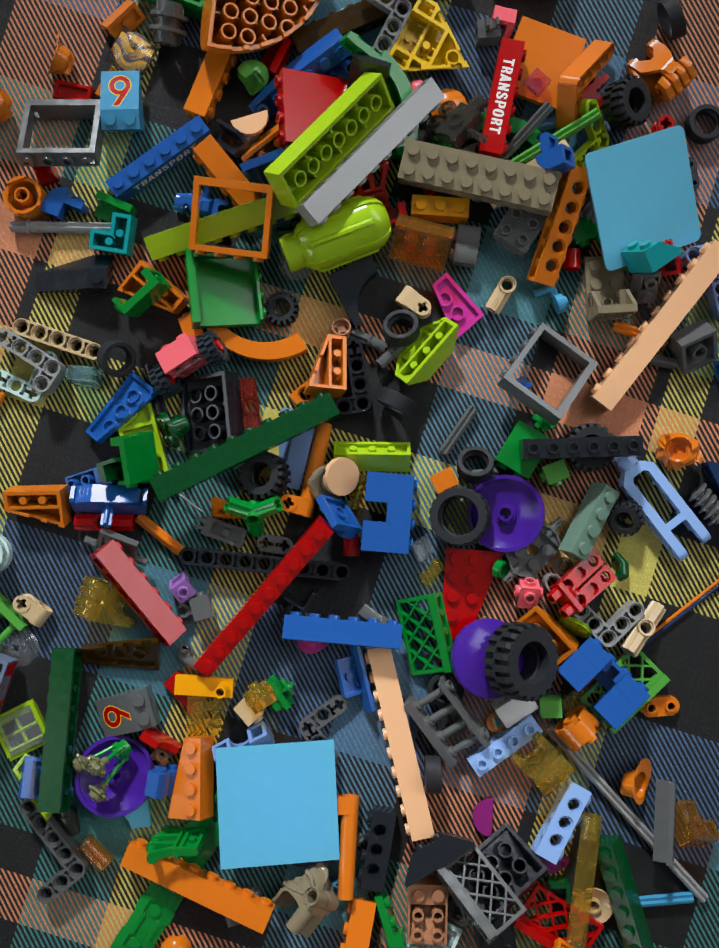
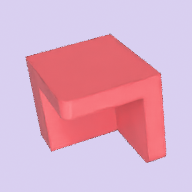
(506, 17)

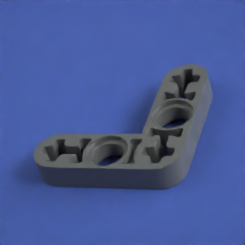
(317, 723)

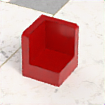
(46, 175)
(393, 213)

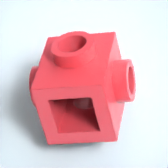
(528, 592)

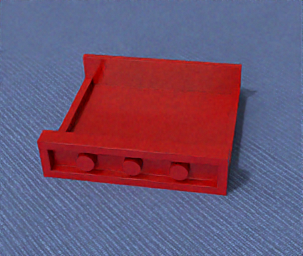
(302, 100)

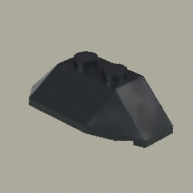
(435, 854)

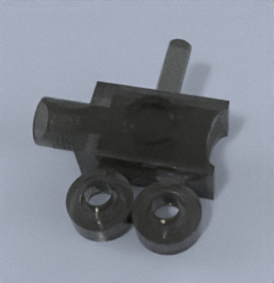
(458, 122)

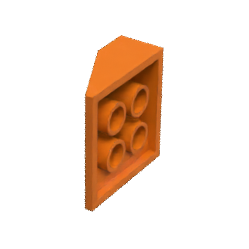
(564, 640)

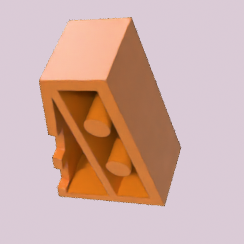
(330, 368)
(42, 502)

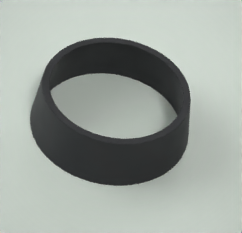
(671, 19)

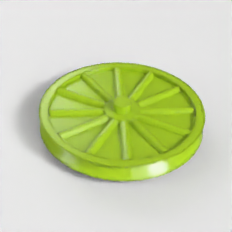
(576, 627)

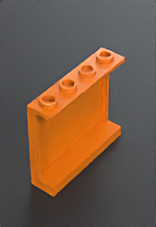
(550, 52)

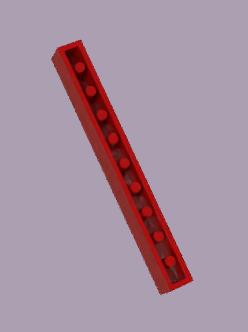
(264, 596)

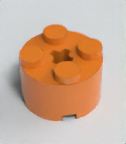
(24, 197)
(578, 727)

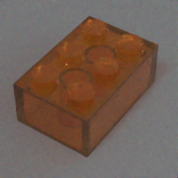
(421, 242)

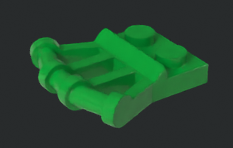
(176, 843)

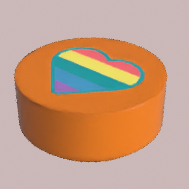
(494, 722)

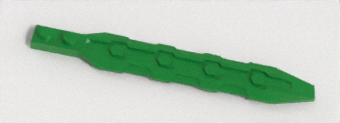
(158, 904)

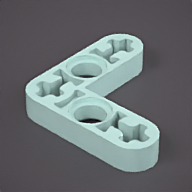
(26, 396)

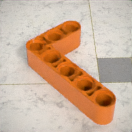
(577, 77)

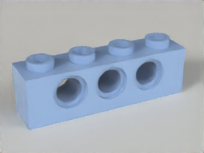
(502, 745)
(559, 810)

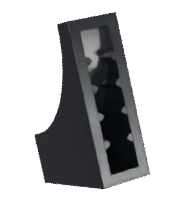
(349, 284)

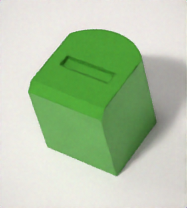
(551, 706)

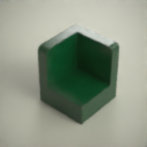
(560, 885)

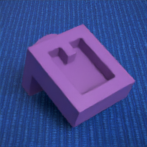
(181, 587)

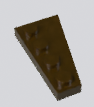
(132, 653)

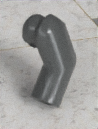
(186, 656)

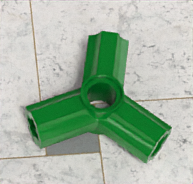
(253, 512)

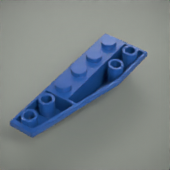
(322, 58)

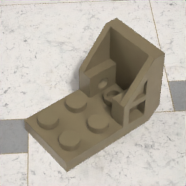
(606, 292)

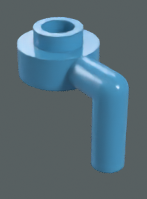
(559, 301)

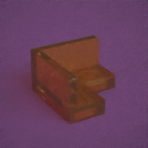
(691, 829)

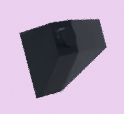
(84, 275)

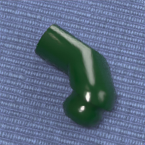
(280, 231)
(623, 566)

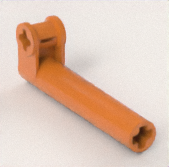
(306, 502)
(348, 809)

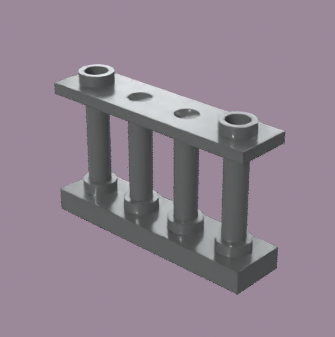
(438, 737)

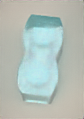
(84, 376)

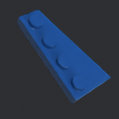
(123, 405)

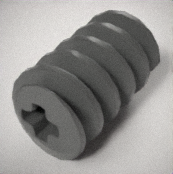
(706, 502)

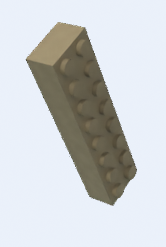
(478, 177)

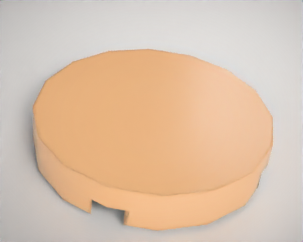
(341, 476)

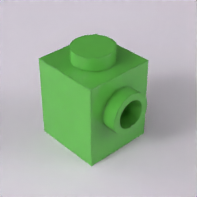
(553, 473)

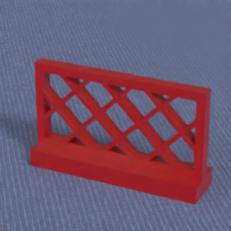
(543, 934)

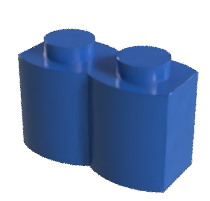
(161, 781)

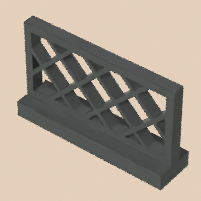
(470, 906)

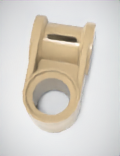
(411, 300)
(34, 612)

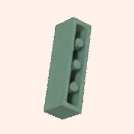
(588, 521)

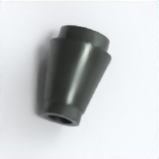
(70, 821)

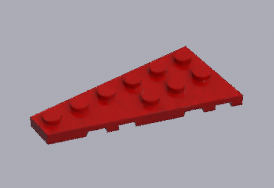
(466, 584)

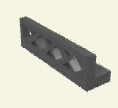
(664, 821)

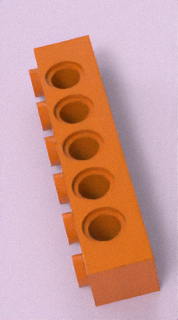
(551, 233)

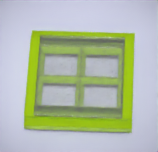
(21, 729)

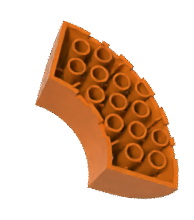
(250, 24)

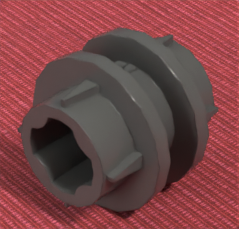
(168, 23)

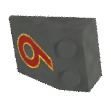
(128, 711)

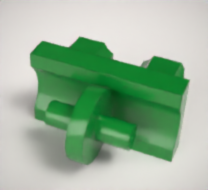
(282, 691)

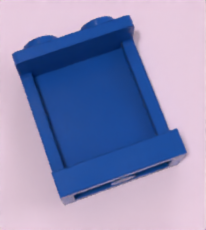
(29, 780)

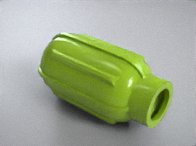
(349, 234)

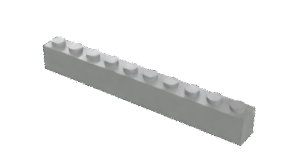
(370, 153)

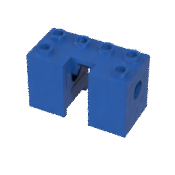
(394, 533)
(622, 693)

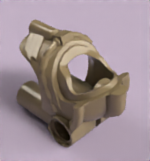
(314, 897)

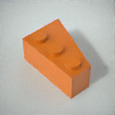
(172, 300)

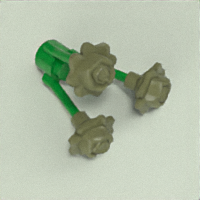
(97, 767)

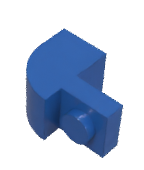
(555, 156)
(60, 201)

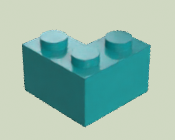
(119, 239)

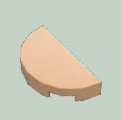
(251, 124)

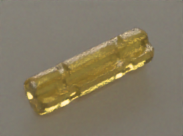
(357, 492)

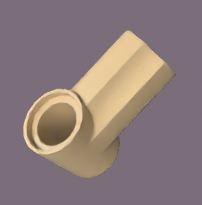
(500, 296)

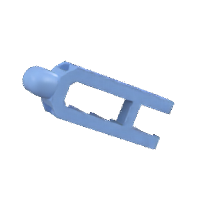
(630, 468)

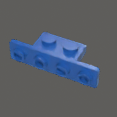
(354, 679)

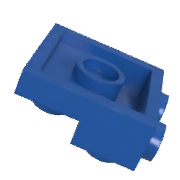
(339, 516)

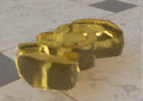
(432, 571)

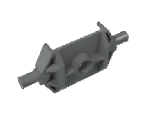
(529, 566)

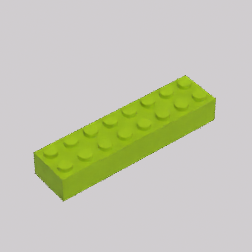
(329, 139)

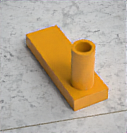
(202, 686)

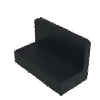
(232, 140)

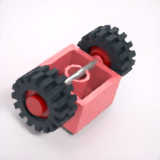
(184, 358)

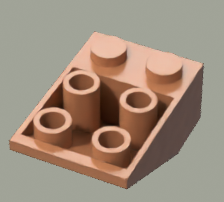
(427, 912)

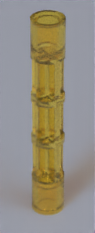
(584, 880)

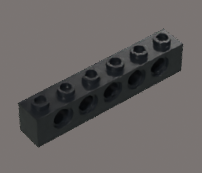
(580, 447)

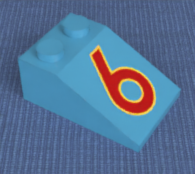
(121, 101)

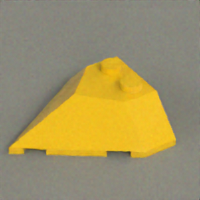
(427, 41)

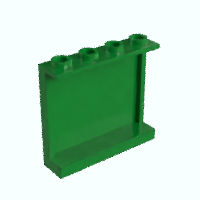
(223, 291)

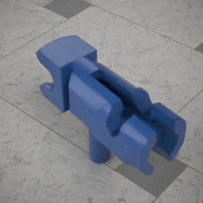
(207, 205)

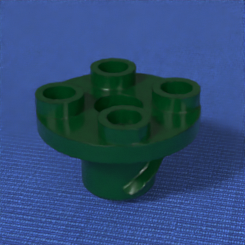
(173, 427)

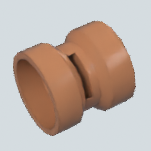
(340, 326)

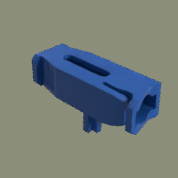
(108, 500)

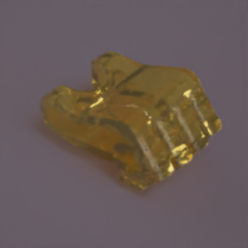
(102, 603)
(544, 765)

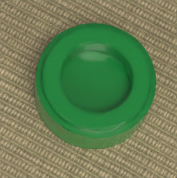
(500, 568)

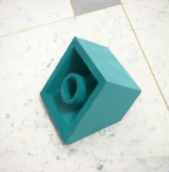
(648, 255)

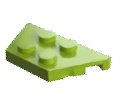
(146, 421)

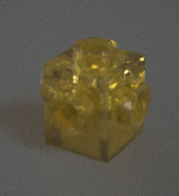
(259, 696)

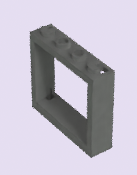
(60, 109)
(530, 399)

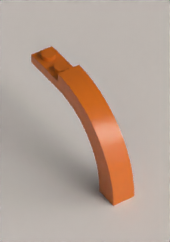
(262, 351)

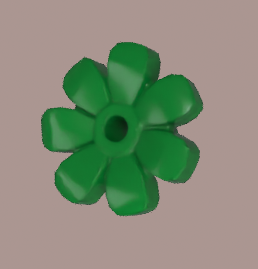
(541, 423)

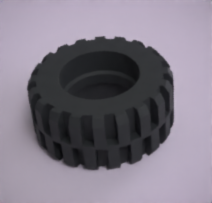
(503, 657)

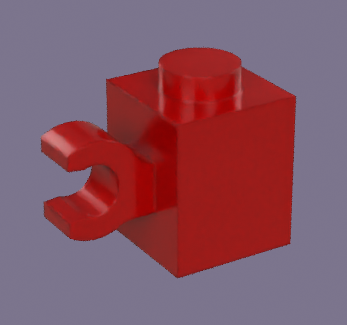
(674, 266)

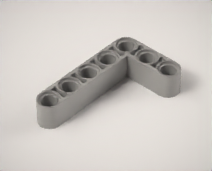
(393, 17)
(610, 625)

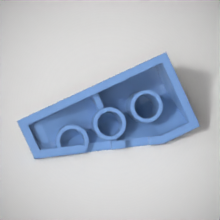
(296, 455)

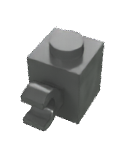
(488, 32)
(200, 606)

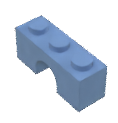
(257, 735)

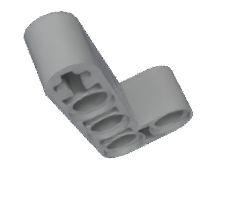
(30, 356)

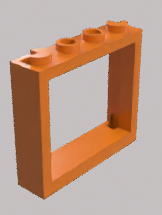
(238, 185)

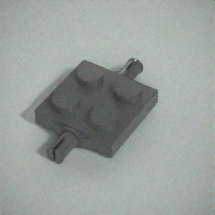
(129, 545)

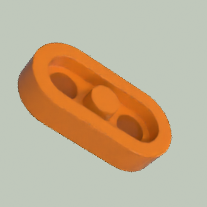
(660, 705)

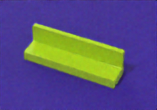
(376, 455)

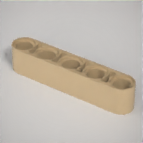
(51, 337)

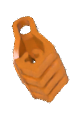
(661, 73)

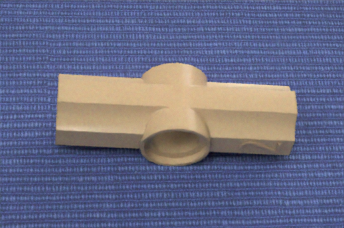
(636, 638)

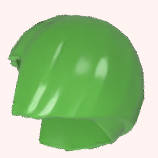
(253, 75)

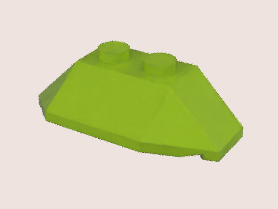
(428, 352)

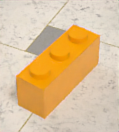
(440, 209)

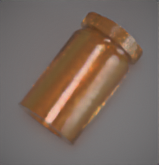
(95, 852)

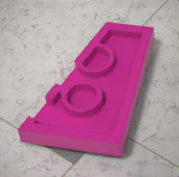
(456, 304)

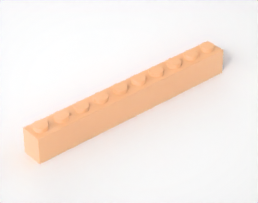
(658, 328)
(400, 742)

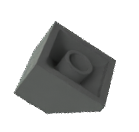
(694, 346)

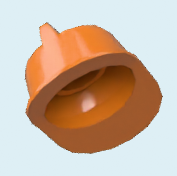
(62, 60)
(636, 781)

